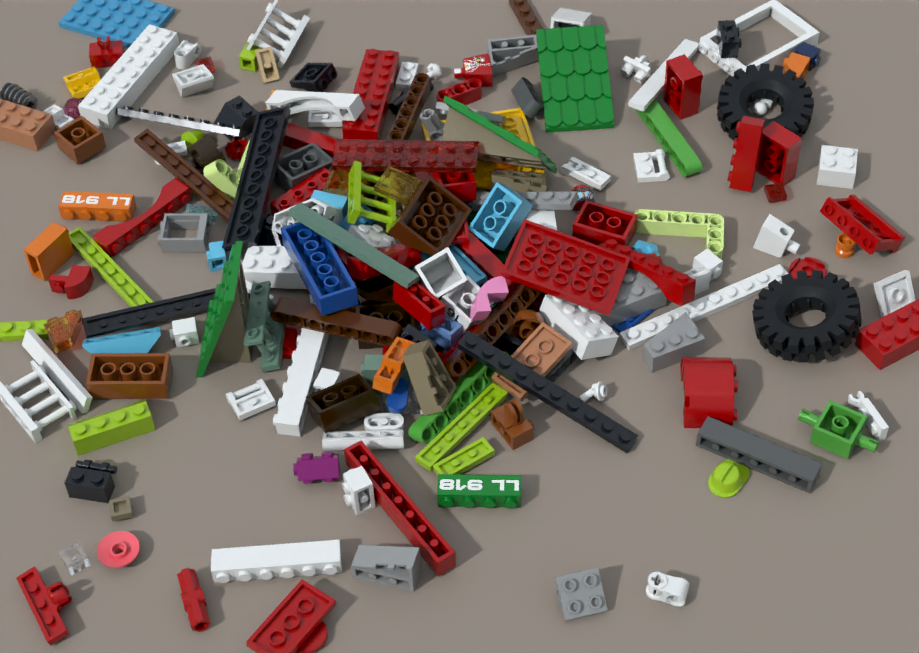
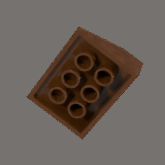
(430, 218)

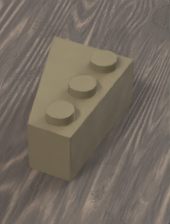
(519, 180)
(429, 377)

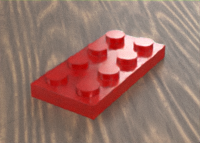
(292, 620)

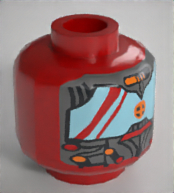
(584, 193)

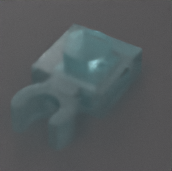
(196, 209)

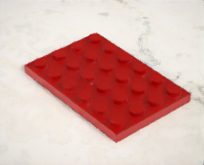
(565, 267)

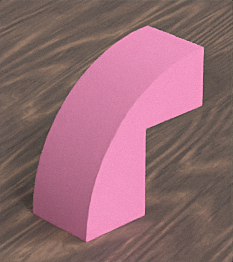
(492, 291)

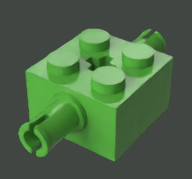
(838, 429)

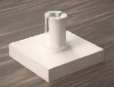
(894, 292)

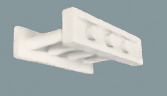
(292, 34)
(24, 416)

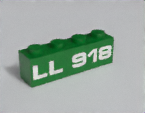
(479, 491)

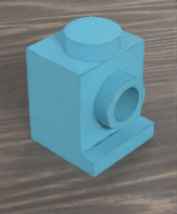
(216, 256)

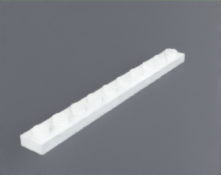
(703, 306)

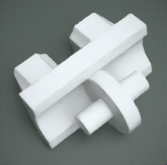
(639, 66)

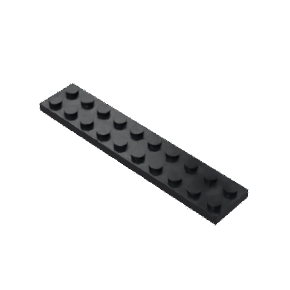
(257, 178)

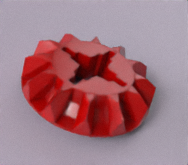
(232, 148)

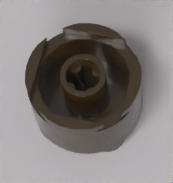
(204, 152)

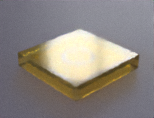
(397, 185)

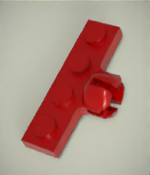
(46, 603)

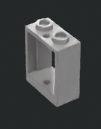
(184, 221)

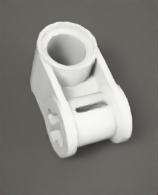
(186, 54)
(668, 589)

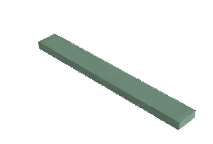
(354, 245)

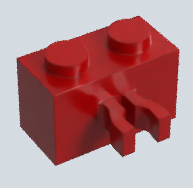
(105, 53)

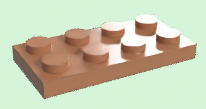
(538, 352)

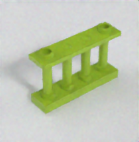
(355, 198)

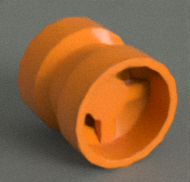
(844, 246)

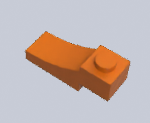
(392, 366)

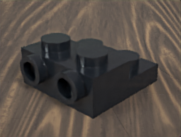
(314, 77)

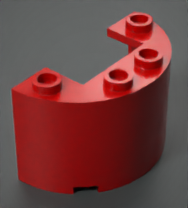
(708, 390)

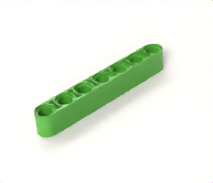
(671, 139)
(468, 389)

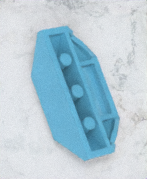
(128, 342)

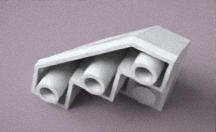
(327, 210)

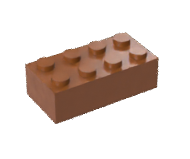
(129, 375)

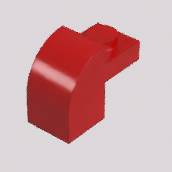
(75, 284)

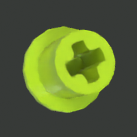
(192, 137)

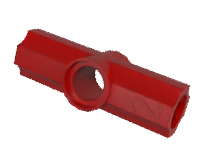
(193, 600)

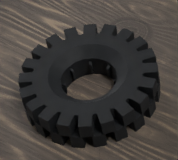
(765, 84)
(824, 294)

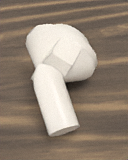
(434, 71)
(598, 390)

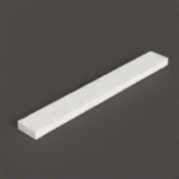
(655, 83)

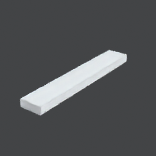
(57, 371)

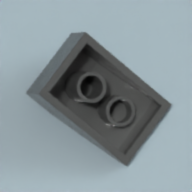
(300, 165)

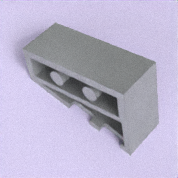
(673, 343)

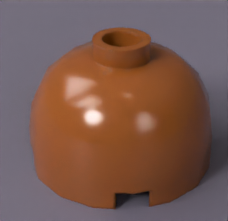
(525, 324)

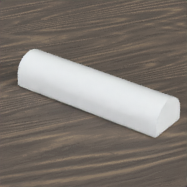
(372, 439)

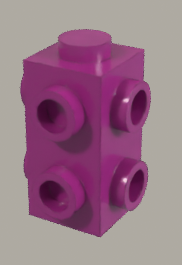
(317, 467)

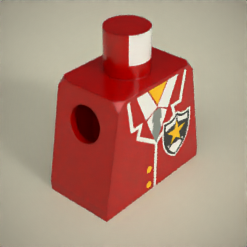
(476, 67)

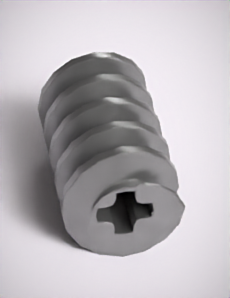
(16, 94)

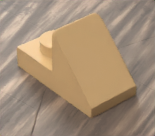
(267, 65)

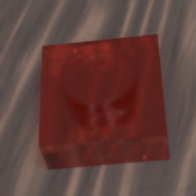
(207, 61)
(775, 192)

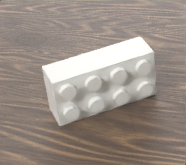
(271, 265)
(580, 325)

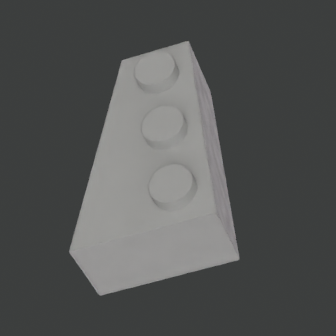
(511, 53)
(388, 565)

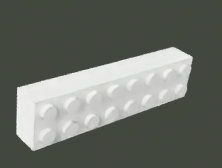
(129, 76)

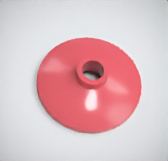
(118, 542)

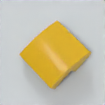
(82, 82)

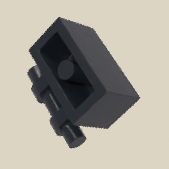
(91, 481)

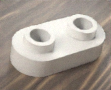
(384, 421)

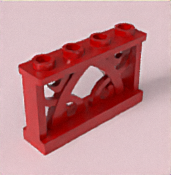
(862, 224)

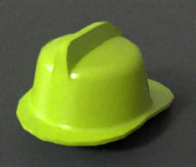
(728, 478)

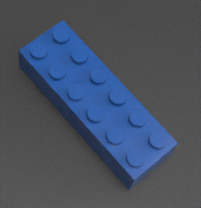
(319, 268)

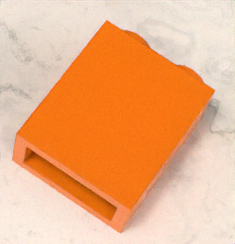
(49, 251)

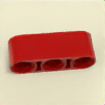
(463, 92)

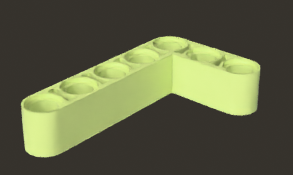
(224, 176)
(684, 224)

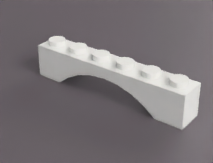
(343, 105)

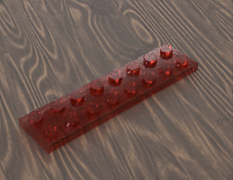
(407, 155)

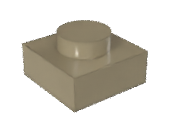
(120, 508)

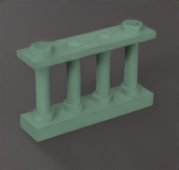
(262, 329)

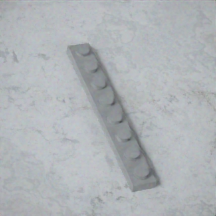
(540, 200)

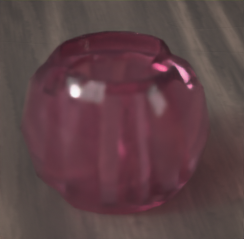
(71, 108)

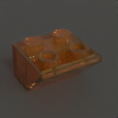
(64, 330)

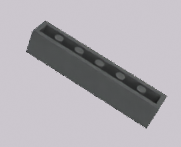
(759, 454)

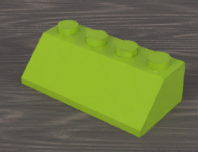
(111, 427)

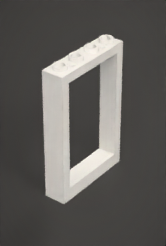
(805, 32)

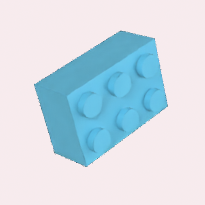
(500, 216)

